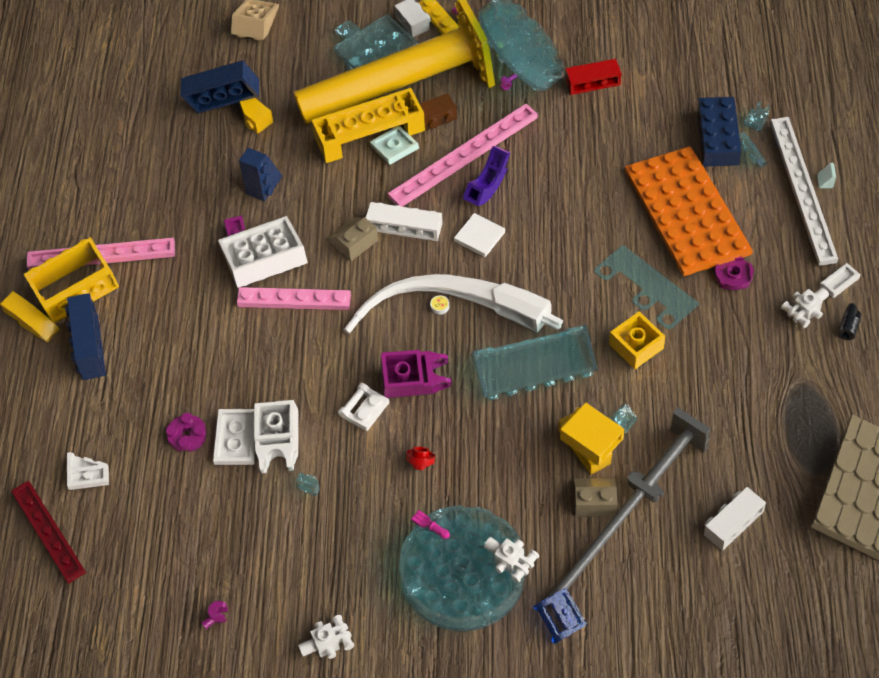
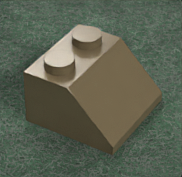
(354, 237)
(595, 497)

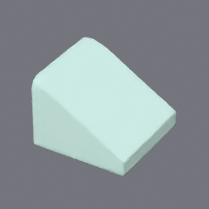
(827, 176)

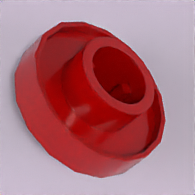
(420, 457)

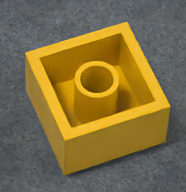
(637, 340)

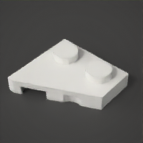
(85, 472)

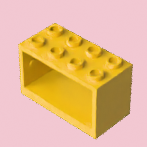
(69, 260)

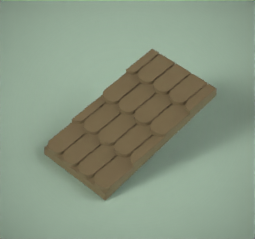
(851, 494)

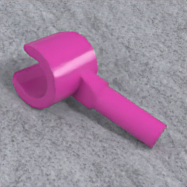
(506, 82)

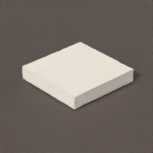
(479, 235)

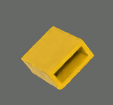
(591, 433)

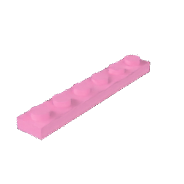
(294, 298)

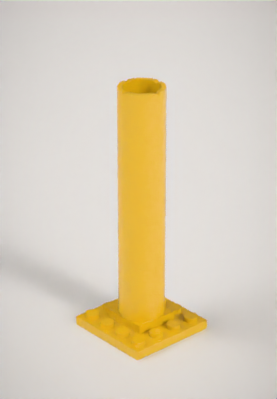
(401, 69)

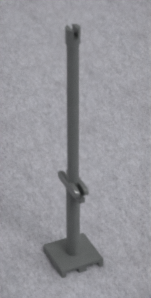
(688, 431)

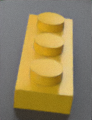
(438, 16)

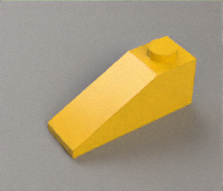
(256, 115)

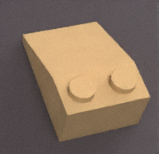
(253, 19)

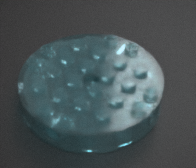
(516, 40)
(441, 588)

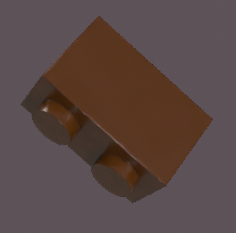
(438, 111)

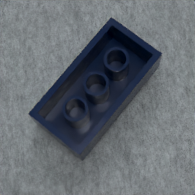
(220, 87)
(718, 131)
(85, 336)

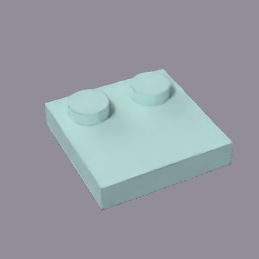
(394, 145)

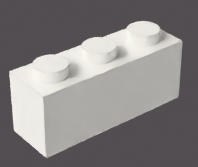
(734, 518)

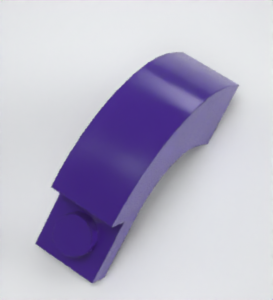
(487, 183)

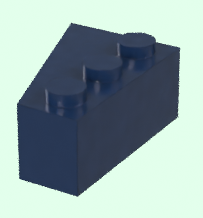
(258, 174)

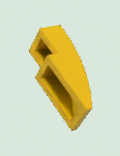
(29, 316)

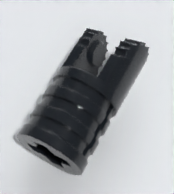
(849, 322)

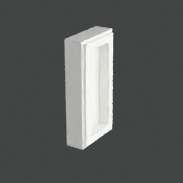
(840, 280)

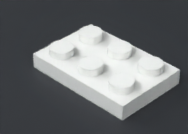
(235, 437)

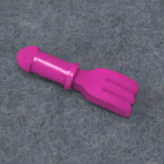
(424, 521)

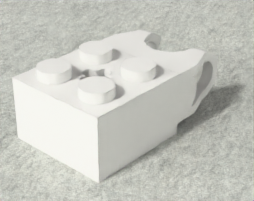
(276, 432)

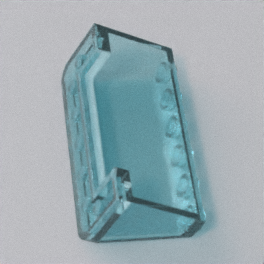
(534, 362)

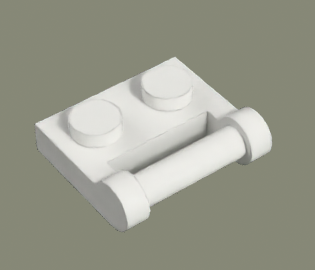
(369, 409)

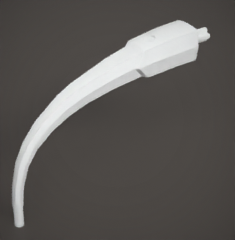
(505, 299)

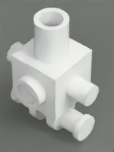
(806, 306)
(509, 556)
(327, 639)

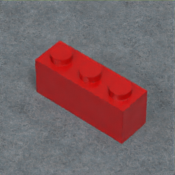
(593, 76)

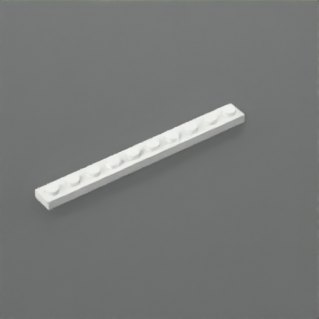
(804, 191)

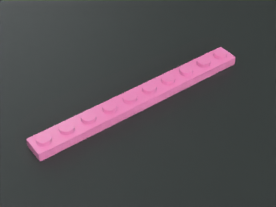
(462, 156)

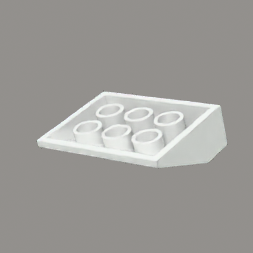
(263, 251)

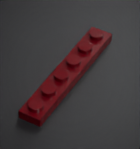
(48, 532)

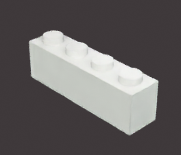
(405, 221)

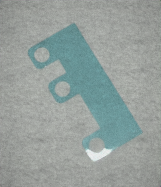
(652, 282)

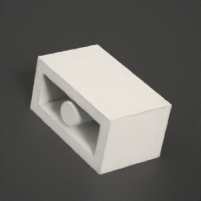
(412, 17)

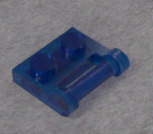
(566, 612)

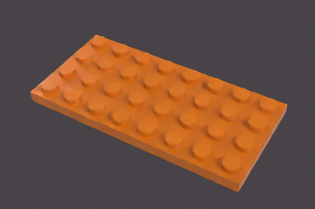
(688, 211)

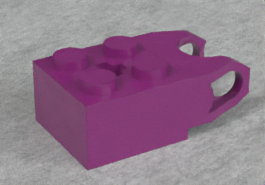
(411, 373)

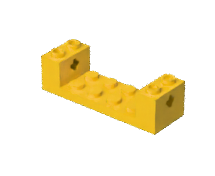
(367, 119)

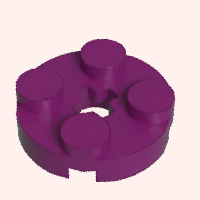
(738, 281)
(179, 425)

